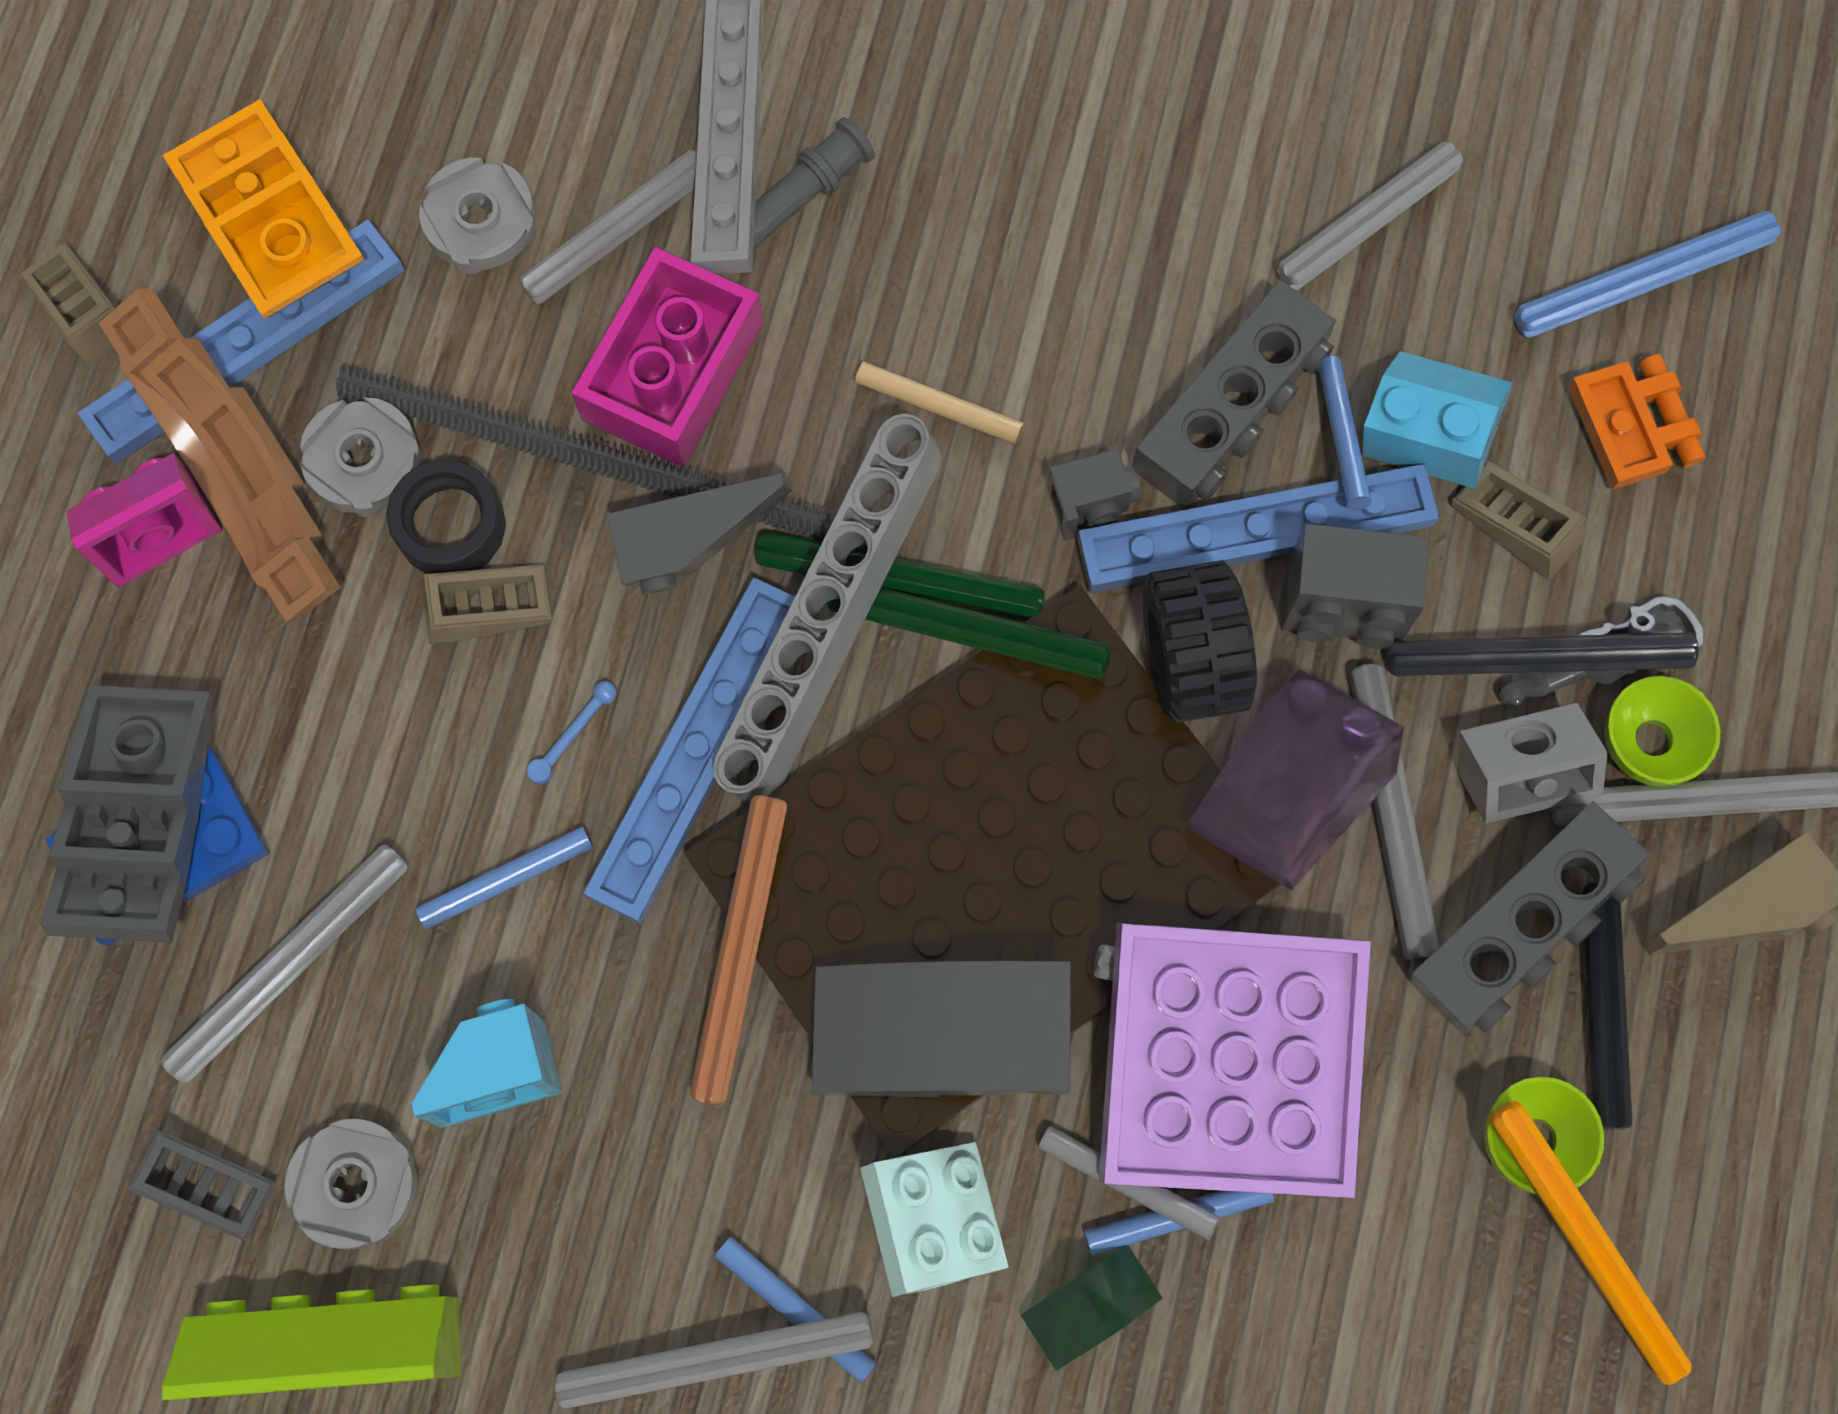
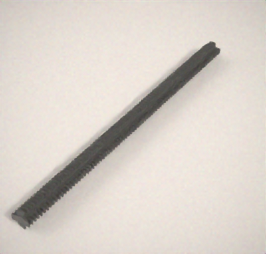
(554, 445)

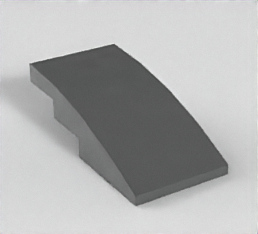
(128, 814)
(942, 1028)

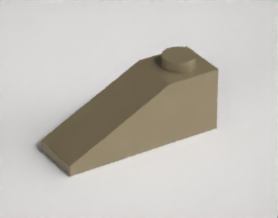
(1768, 902)

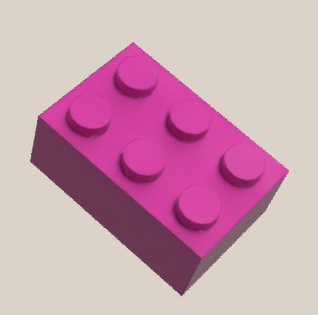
(668, 356)

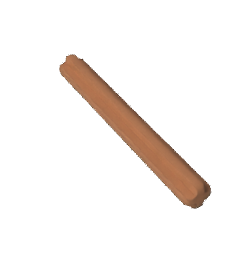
(738, 949)

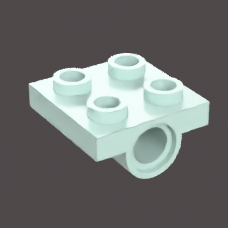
(933, 1218)

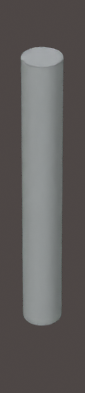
(1155, 1198)

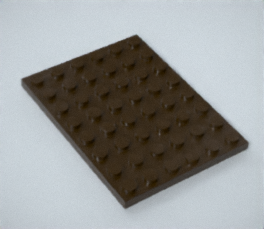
(991, 826)

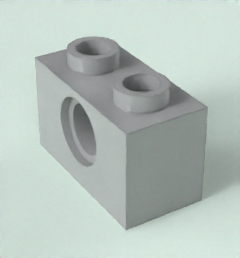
(1532, 763)

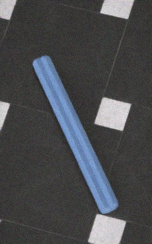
(1647, 274)

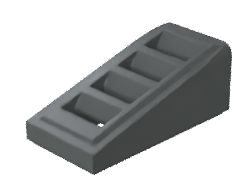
(154, 1161)

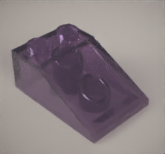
(1299, 779)

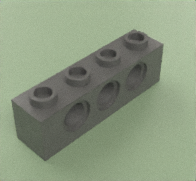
(1280, 324)
(1587, 842)

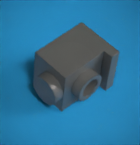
(1092, 491)

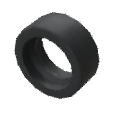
(423, 483)

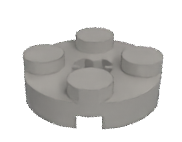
(483, 244)
(327, 462)
(321, 1206)

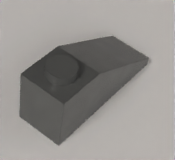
(684, 532)

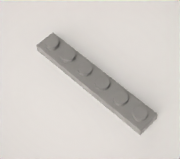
(728, 136)

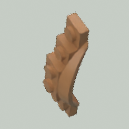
(225, 451)

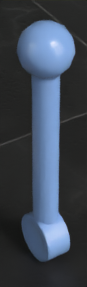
(541, 770)

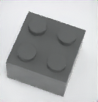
(1354, 585)

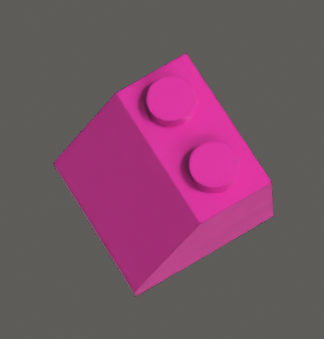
(142, 520)

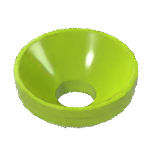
(1684, 717)
(1568, 1116)

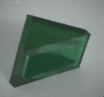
(1091, 1307)

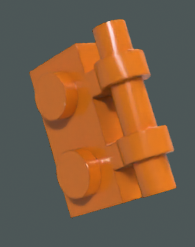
(1622, 426)

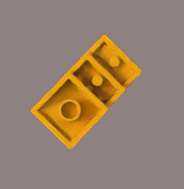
(263, 208)

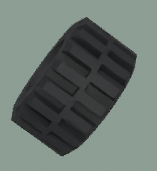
(1199, 641)

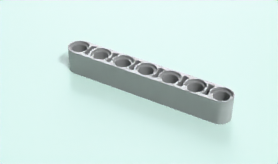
(829, 580)

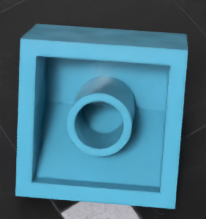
(1435, 418)
(489, 1066)

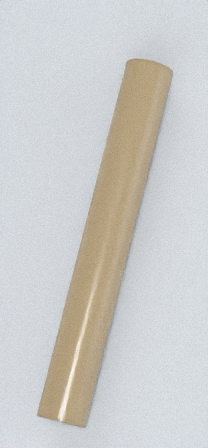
(939, 402)

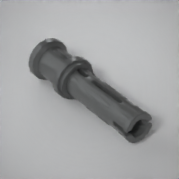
(817, 172)

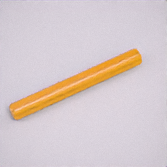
(1590, 1242)

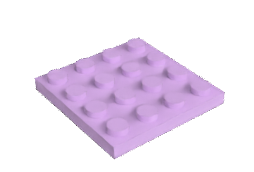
(1234, 1061)

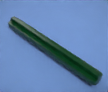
(914, 579)
(988, 633)

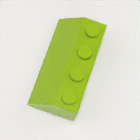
(317, 1345)

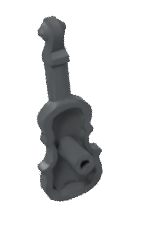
(1655, 616)

